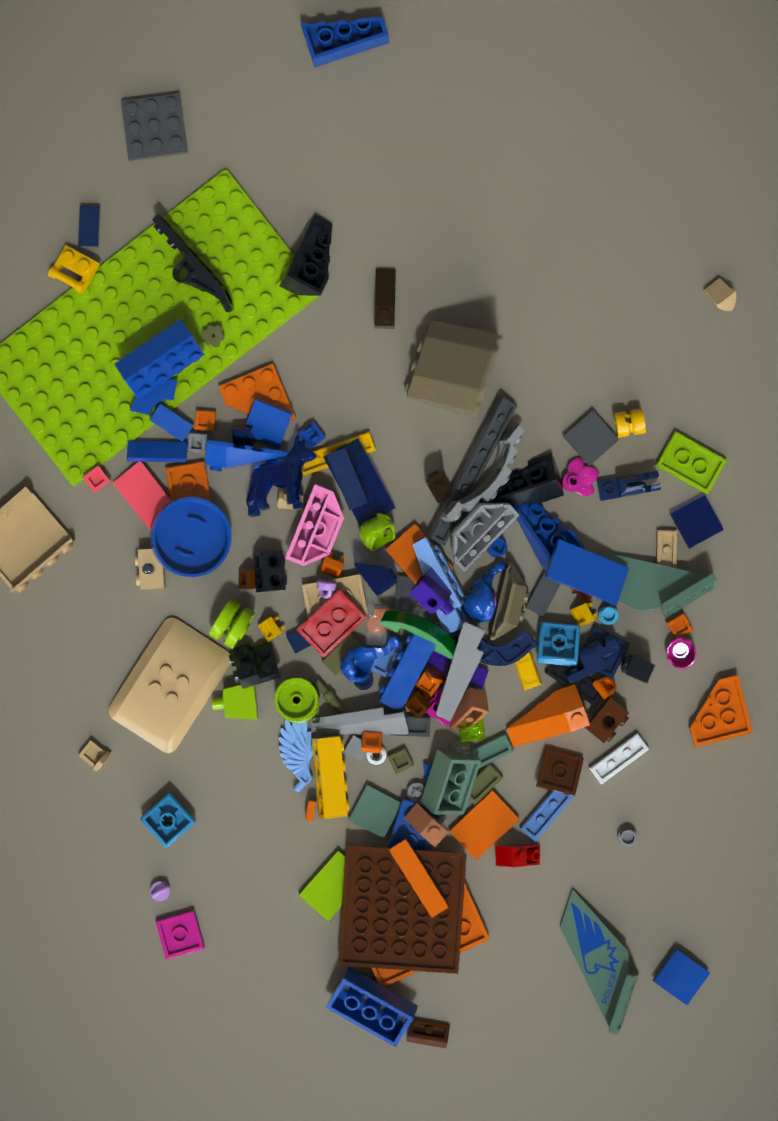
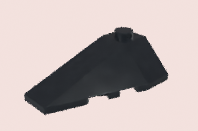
(309, 267)
(532, 484)

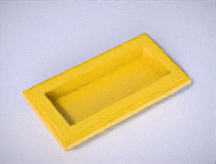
(528, 672)

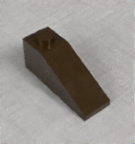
(385, 299)

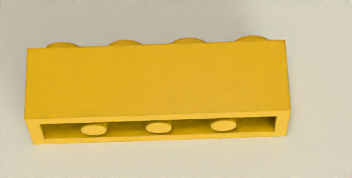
(330, 777)

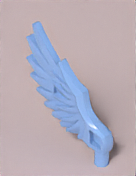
(297, 752)

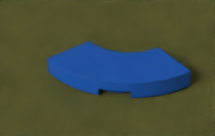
(161, 393)

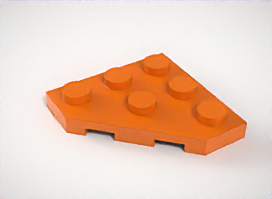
(261, 384)
(722, 714)

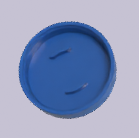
(190, 537)

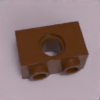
(609, 708)

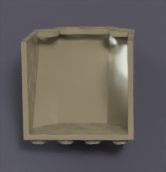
(453, 367)

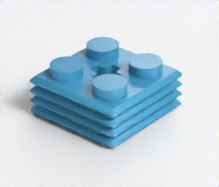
(569, 639)
(155, 819)

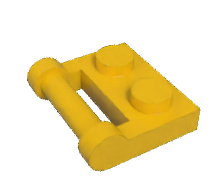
(76, 263)

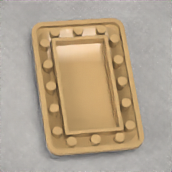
(170, 685)

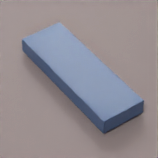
(545, 814)

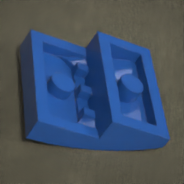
(681, 976)

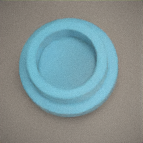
(608, 615)

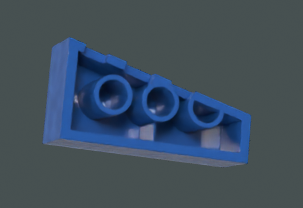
(343, 38)
(407, 672)

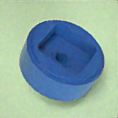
(497, 548)

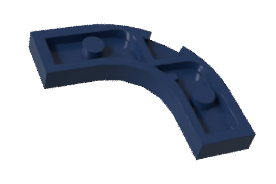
(508, 653)

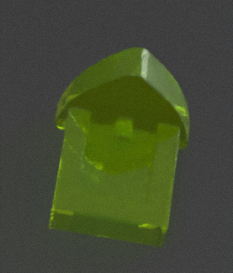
(473, 733)

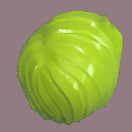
(373, 530)

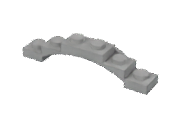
(496, 477)

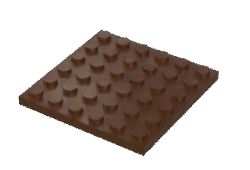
(386, 920)

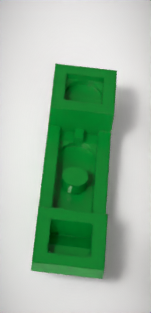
(419, 626)

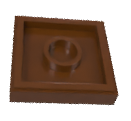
(559, 772)

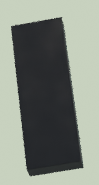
(584, 685)

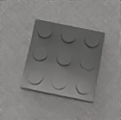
(154, 127)

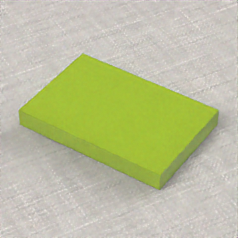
(691, 462)
(326, 889)

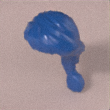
(480, 602)
(358, 660)

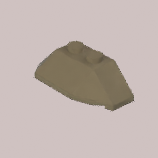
(510, 603)

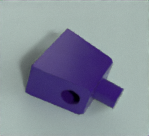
(432, 593)

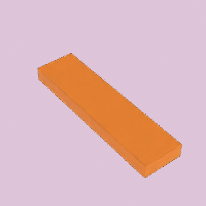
(418, 878)

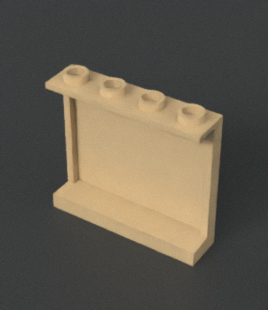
(29, 540)

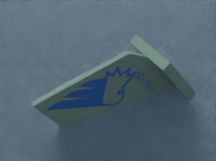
(601, 960)

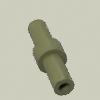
(329, 696)

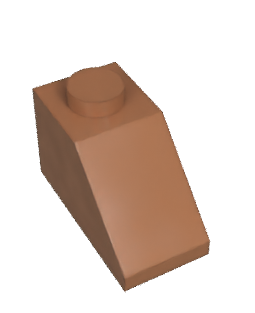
(470, 709)
(426, 824)

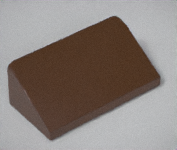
(428, 1033)

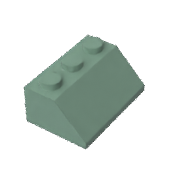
(450, 782)

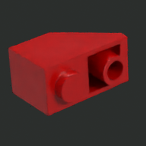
(517, 855)

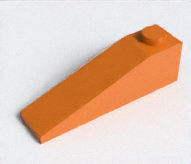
(554, 716)

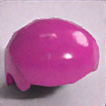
(681, 653)

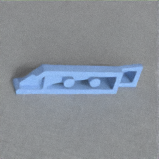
(432, 557)

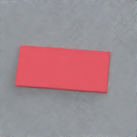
(142, 492)

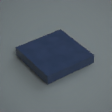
(612, 663)

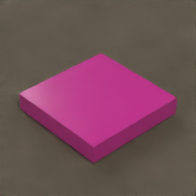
(180, 934)

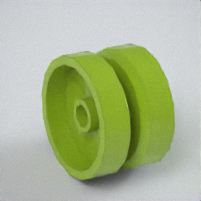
(233, 624)
(308, 704)

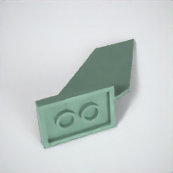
(660, 586)

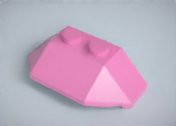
(316, 528)

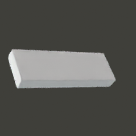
(619, 758)

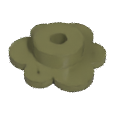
(217, 331)

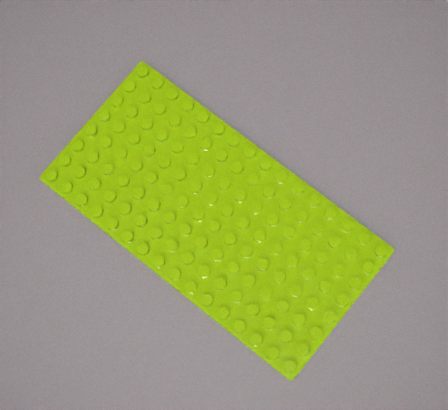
(62, 361)

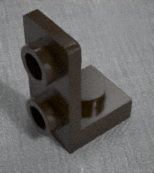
(438, 485)

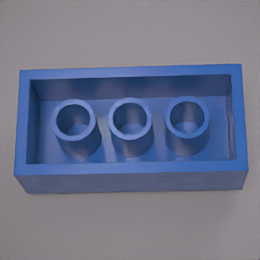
(159, 359)
(372, 1006)

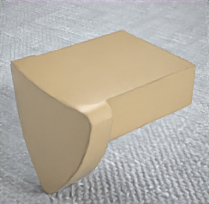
(721, 295)
(282, 500)
(94, 755)

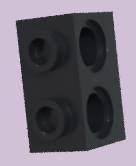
(264, 571)
(637, 668)

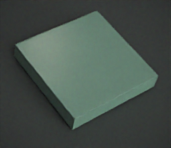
(375, 811)

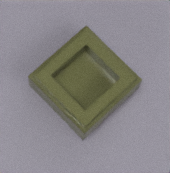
(400, 760)

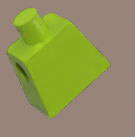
(237, 703)

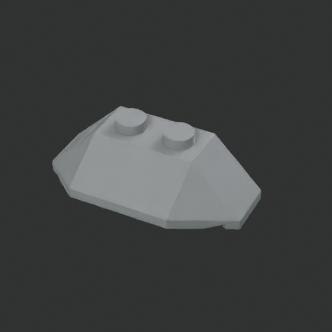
(479, 531)

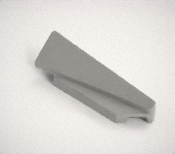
(461, 669)
(358, 721)

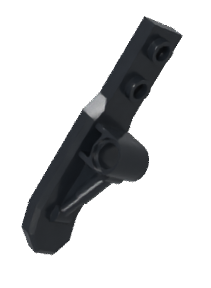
(198, 273)

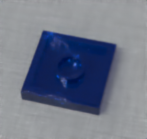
(696, 521)

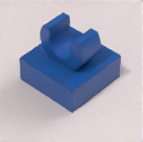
(311, 435)

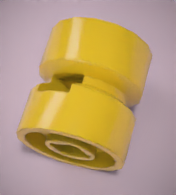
(629, 423)

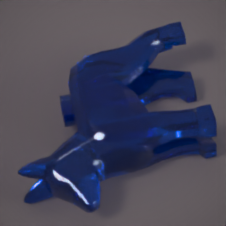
(281, 474)

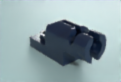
(627, 486)
(592, 658)

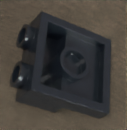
(254, 664)

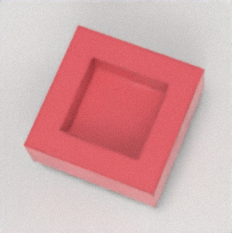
(96, 479)

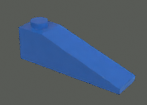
(228, 455)
(543, 531)

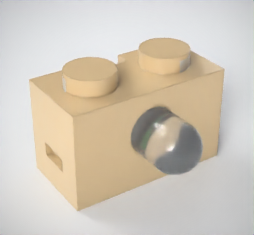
(151, 572)

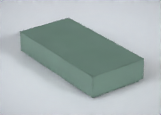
(492, 750)

